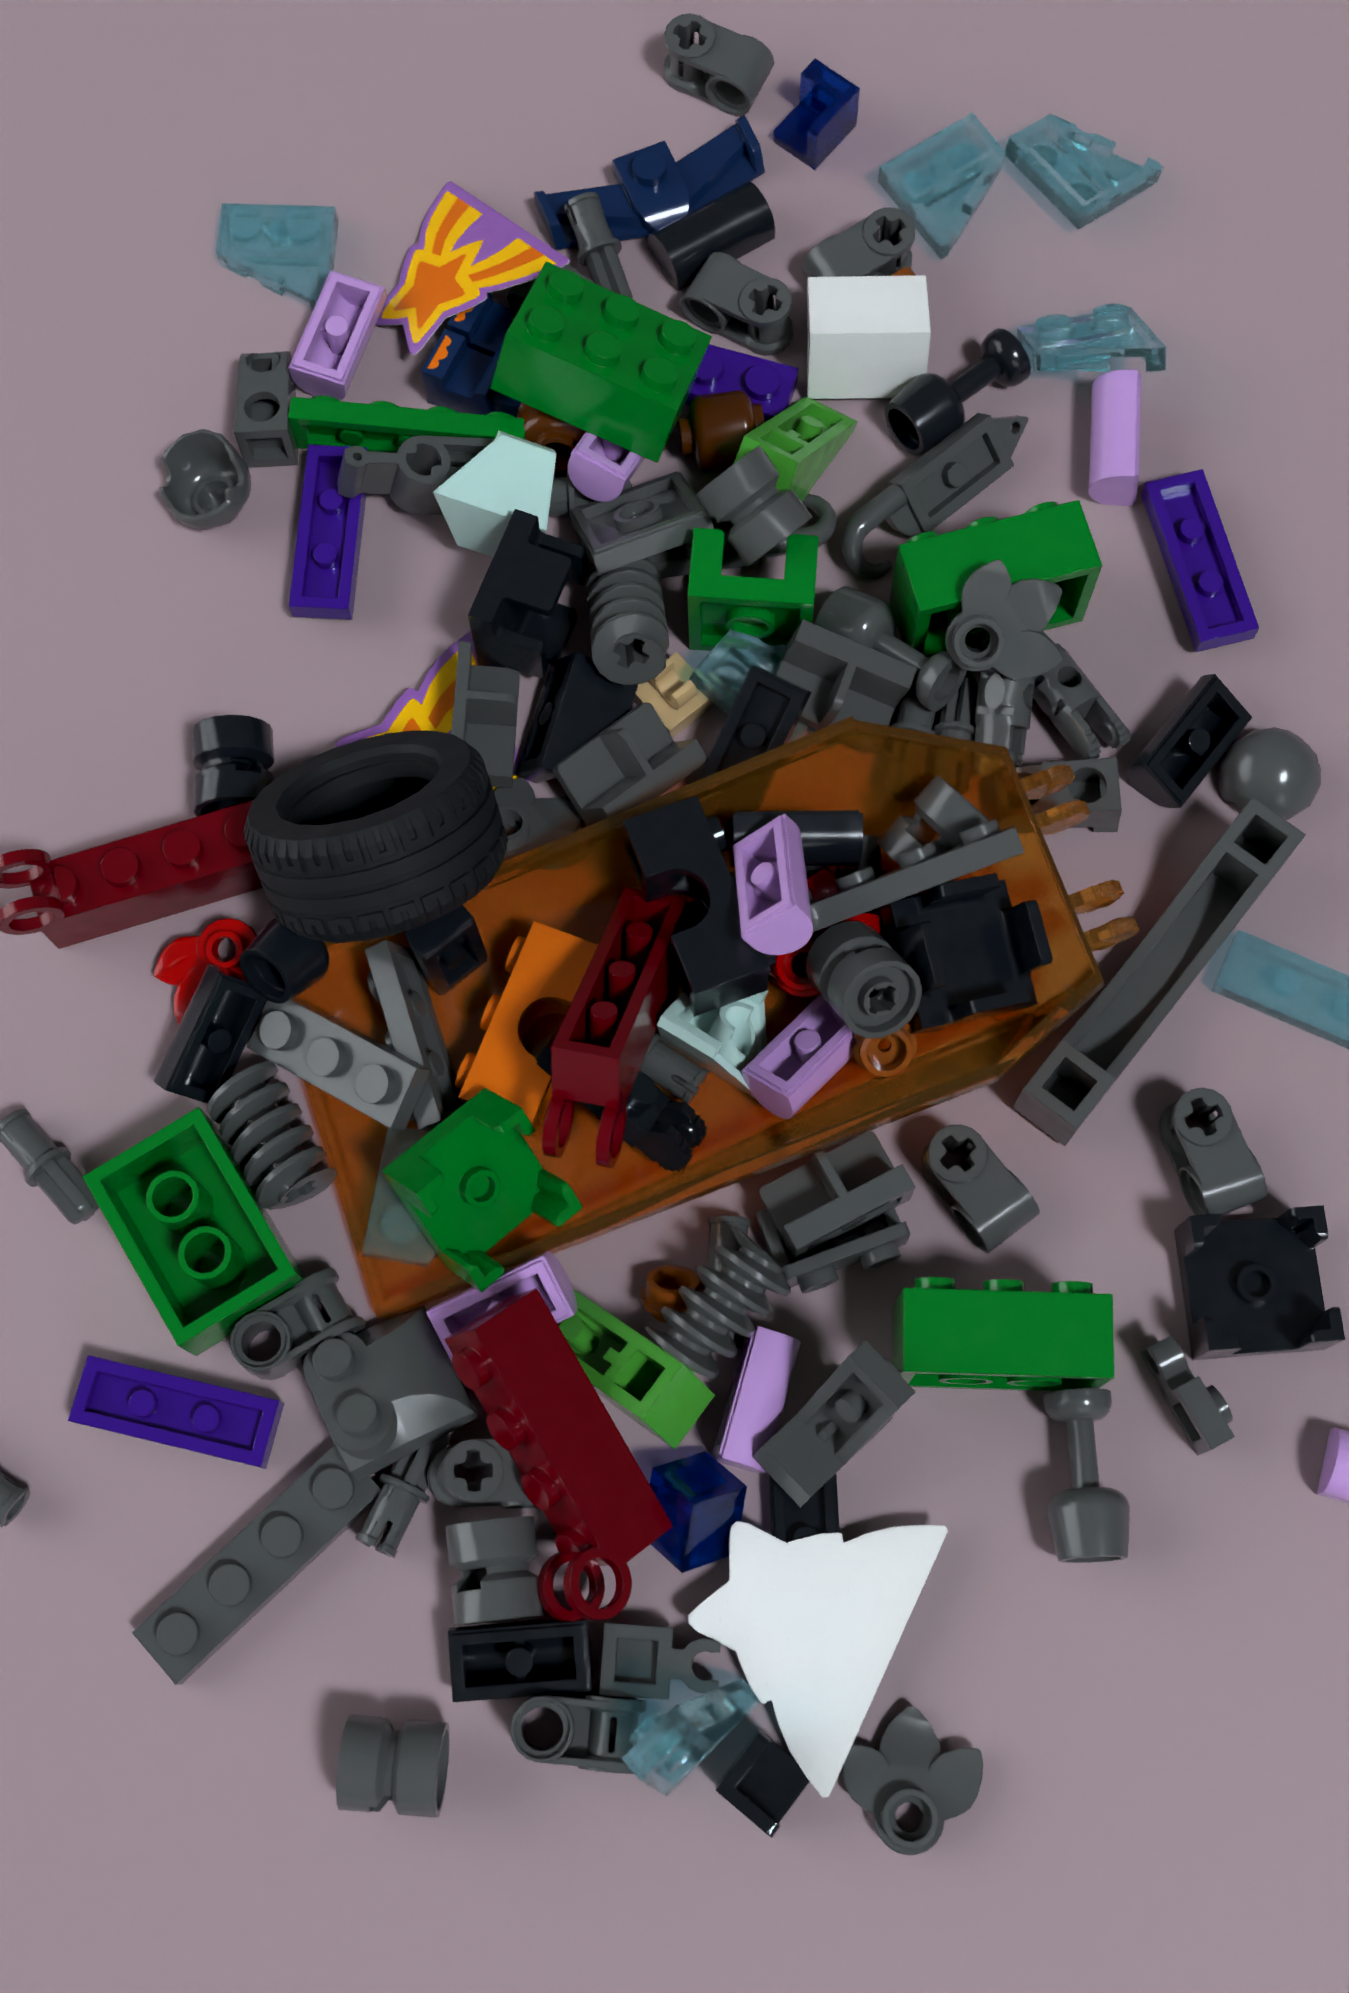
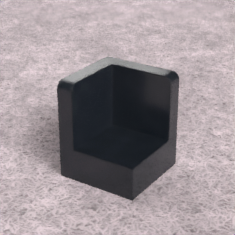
(763, 1782)

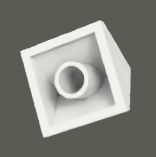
(866, 335)

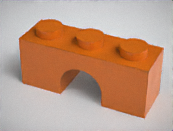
(542, 981)

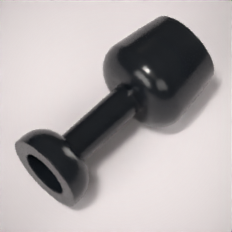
(934, 408)
(283, 963)

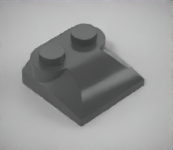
(386, 1391)

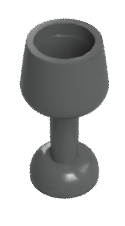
(874, 625)
(1088, 1519)

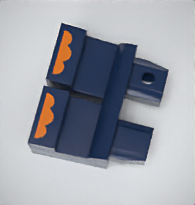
(465, 361)

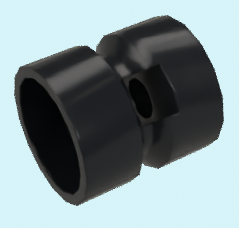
(231, 760)

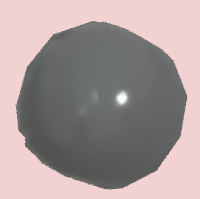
(205, 480)
(1273, 769)

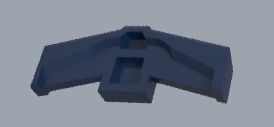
(659, 190)

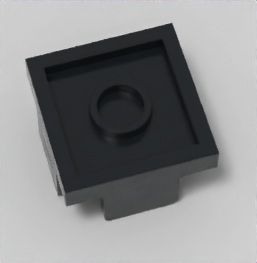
(517, 605)
(968, 950)

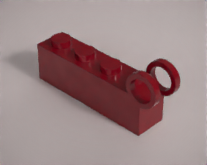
(130, 879)
(613, 1021)
(563, 1447)

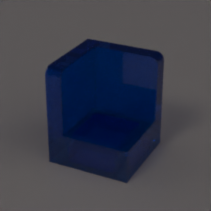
(822, 117)
(702, 1506)

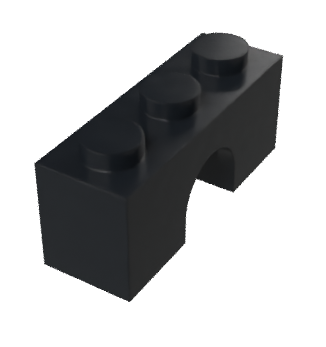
(681, 854)

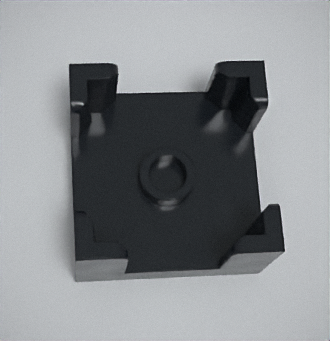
(1255, 1285)

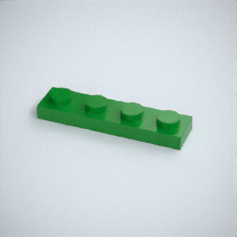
(386, 426)

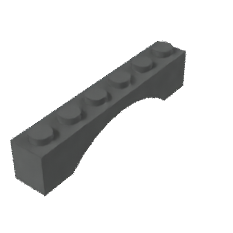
(1158, 972)

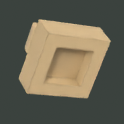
(674, 696)

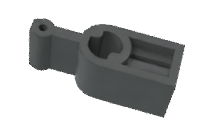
(410, 473)

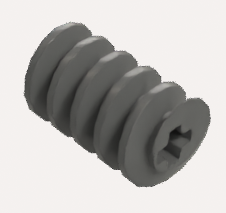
(628, 622)
(264, 1139)
(721, 1306)

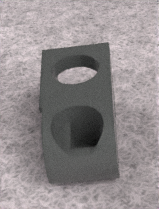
(263, 410)
(1094, 783)

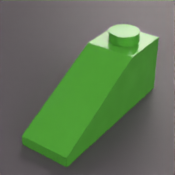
(800, 442)
(635, 1373)

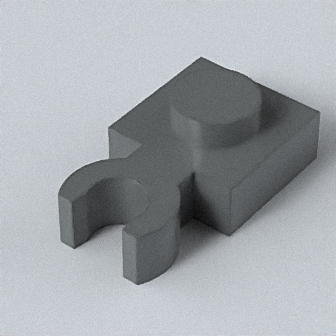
(1197, 1408)
(642, 1661)

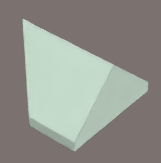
(491, 485)
(718, 1039)

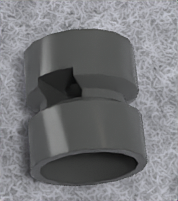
(753, 505)
(938, 811)
(863, 979)
(493, 1570)
(393, 1766)

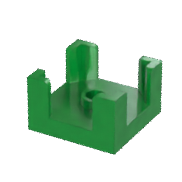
(748, 604)
(476, 1184)

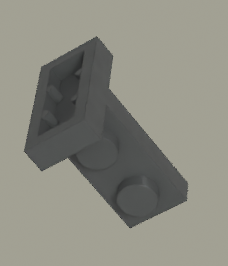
(835, 1423)

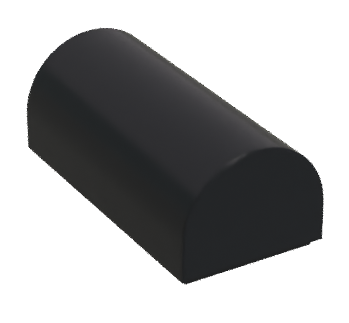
(728, 225)
(1188, 743)
(827, 836)
(448, 949)
(210, 1035)
(520, 1659)

